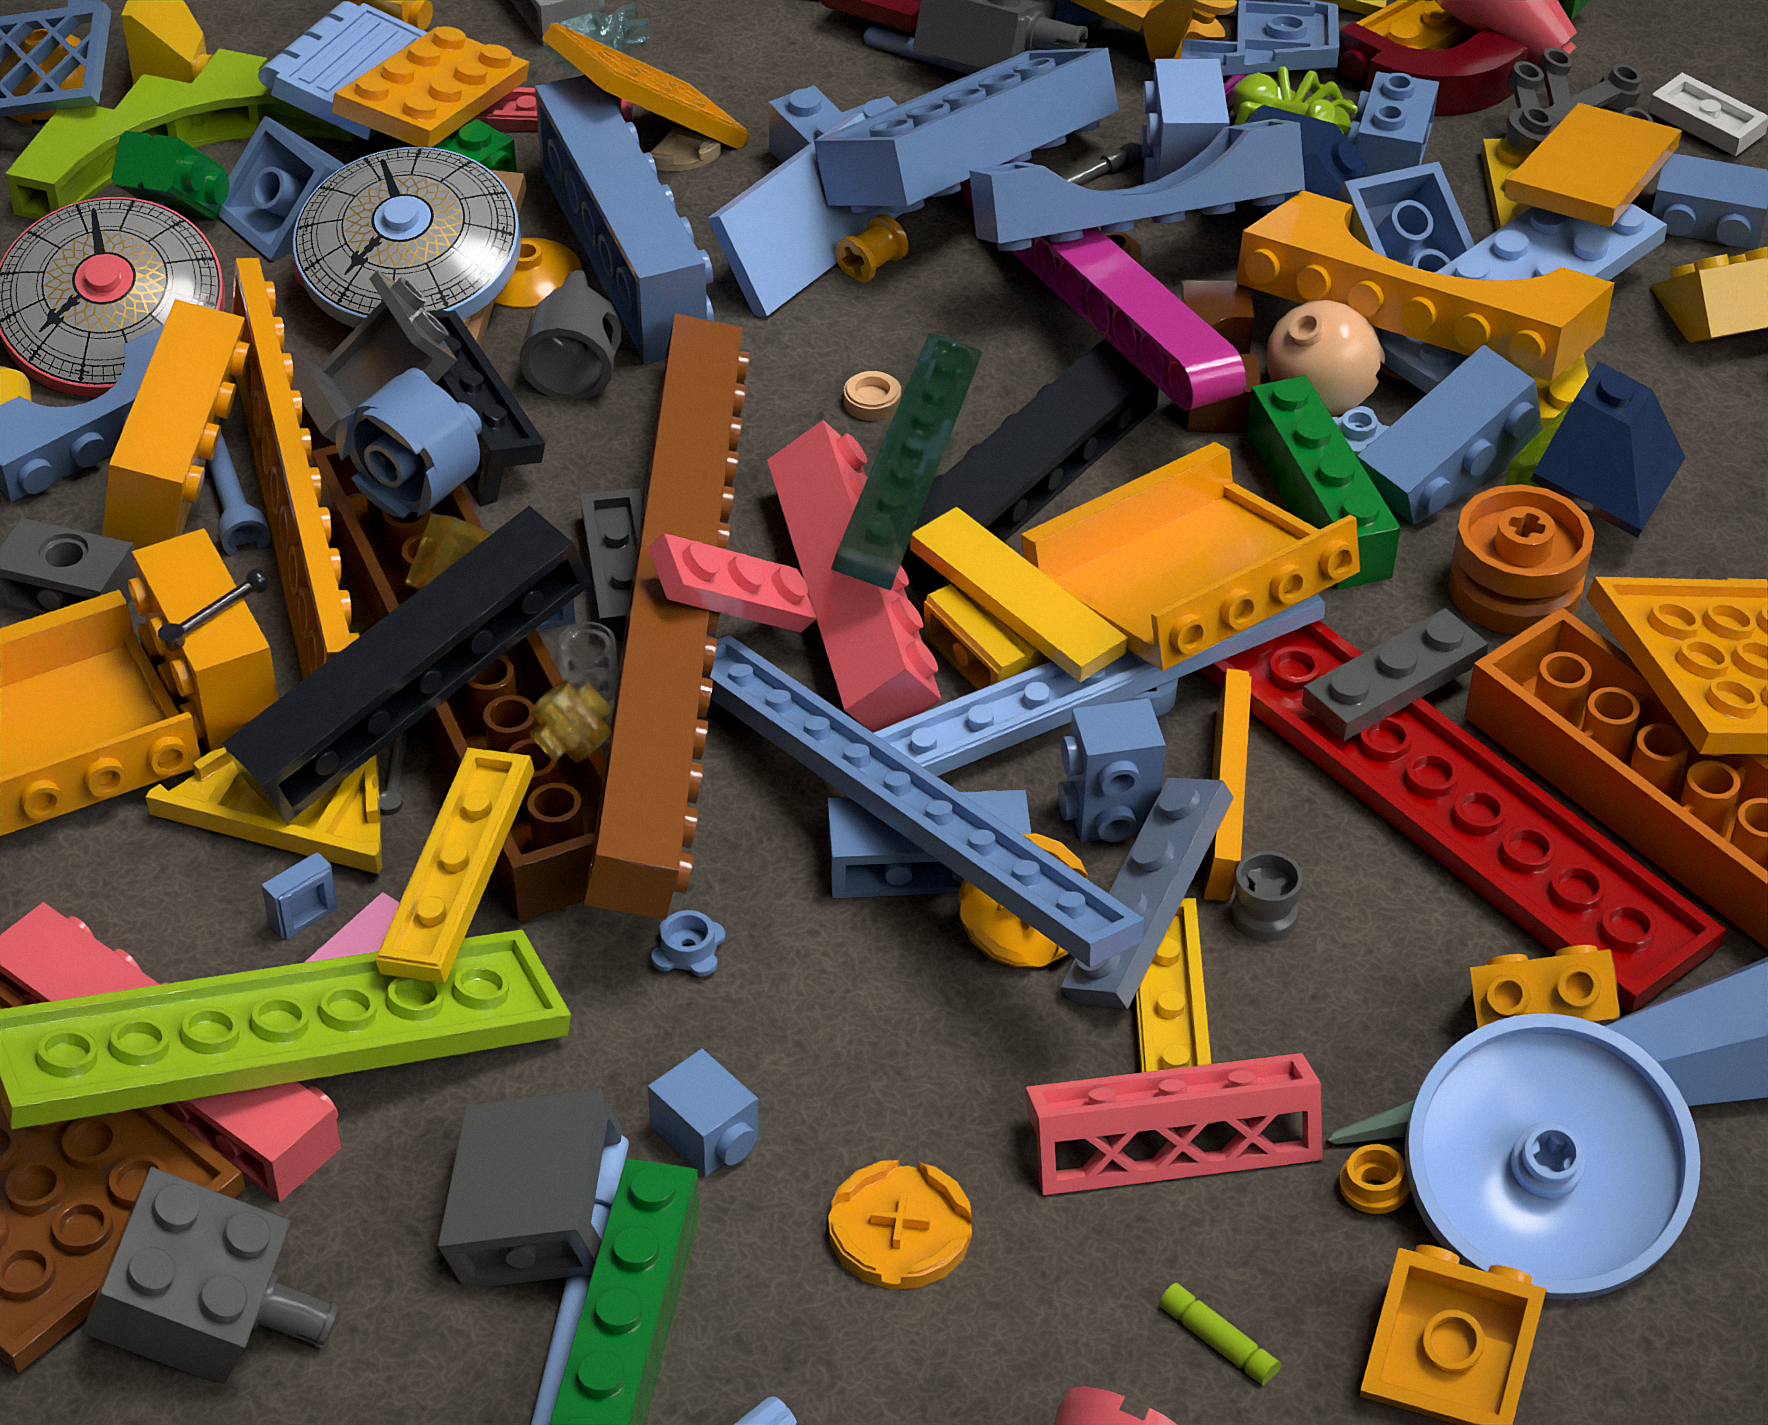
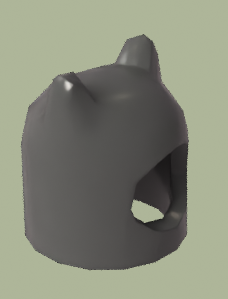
(571, 341)

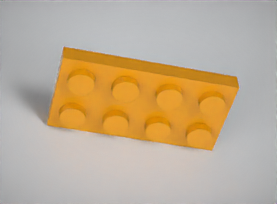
(431, 87)

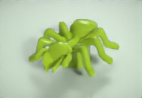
(1261, 90)

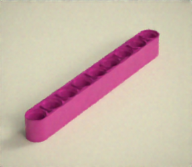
(1137, 316)

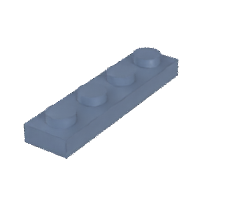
(1154, 885)

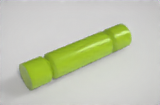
(1219, 1334)

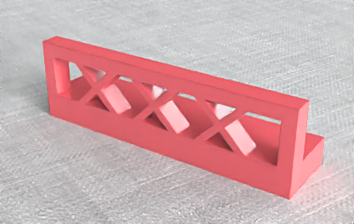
(1175, 1099)

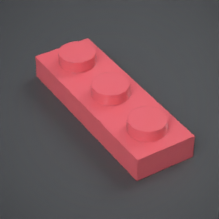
(732, 583)

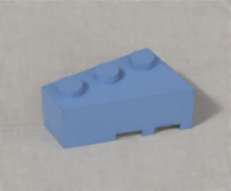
(1454, 436)

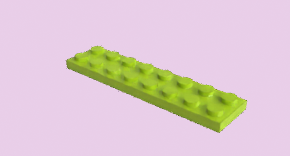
(266, 1030)

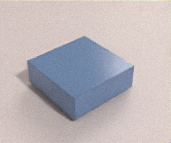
(300, 896)

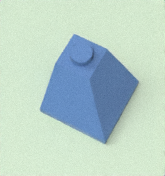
(273, 185)

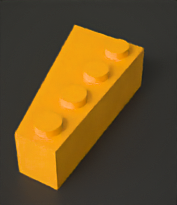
(174, 424)

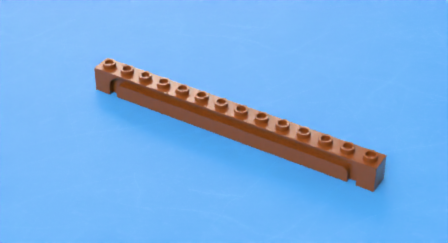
(665, 642)

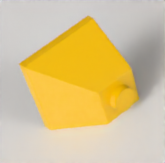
(163, 40)

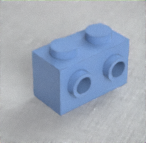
(1394, 122)
(1111, 769)

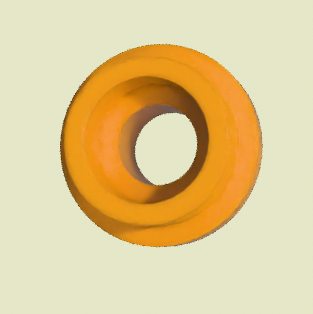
(1375, 1163)

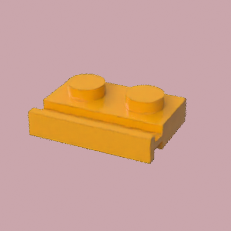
(1417, 25)

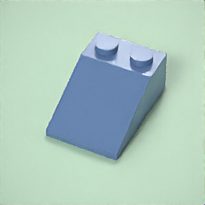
(1408, 216)

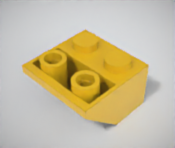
(1718, 295)

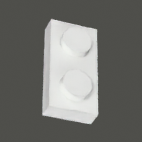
(1708, 114)

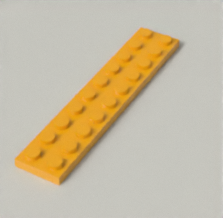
(287, 483)

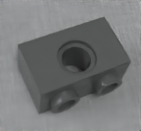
(60, 566)

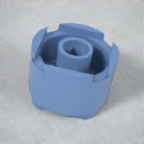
(410, 444)

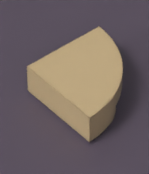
(684, 148)

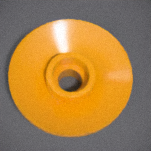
(539, 271)

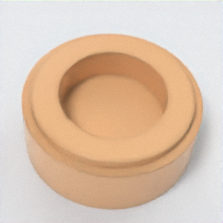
(872, 395)

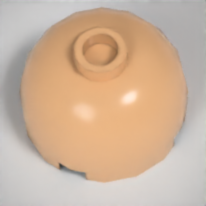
(1331, 348)

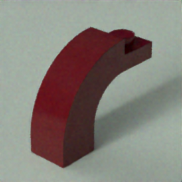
(1468, 75)

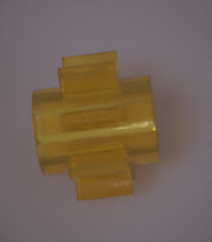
(570, 721)

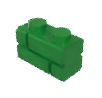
(171, 172)

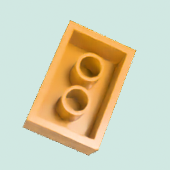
(226, 663)

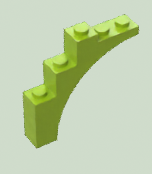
(79, 144)

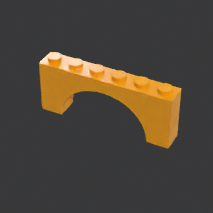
(1533, 322)

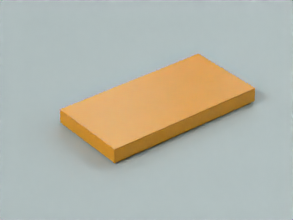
(645, 86)
(1593, 164)

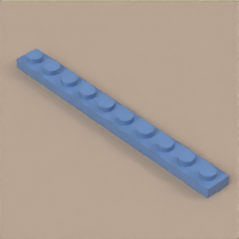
(924, 808)

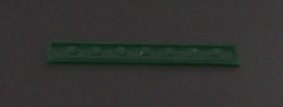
(907, 463)

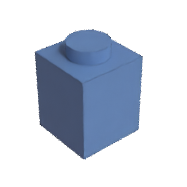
(704, 1113)

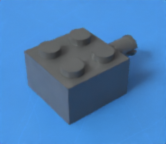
(991, 30)
(198, 1280)

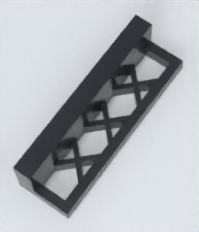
(506, 430)

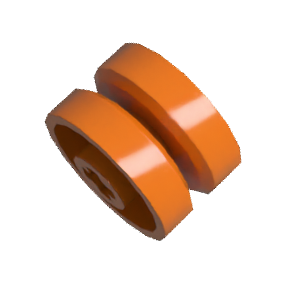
(1519, 557)

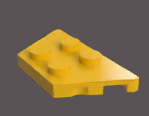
(338, 825)

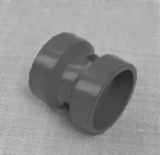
(1267, 896)

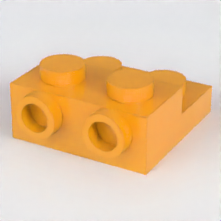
(1453, 1338)

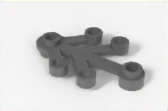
(1532, 124)

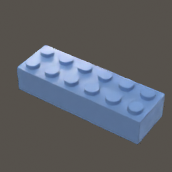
(966, 126)
(621, 212)

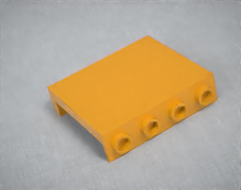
(1189, 557)
(82, 714)

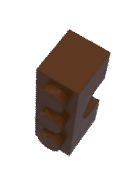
(1230, 313)

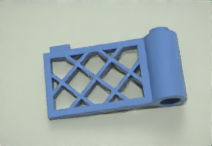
(60, 25)

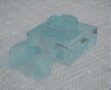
(613, 29)

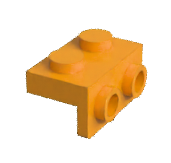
(1572, 983)

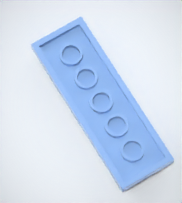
(1525, 249)

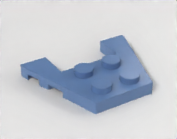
(1273, 36)

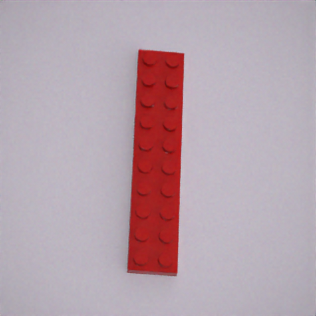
(1484, 821)

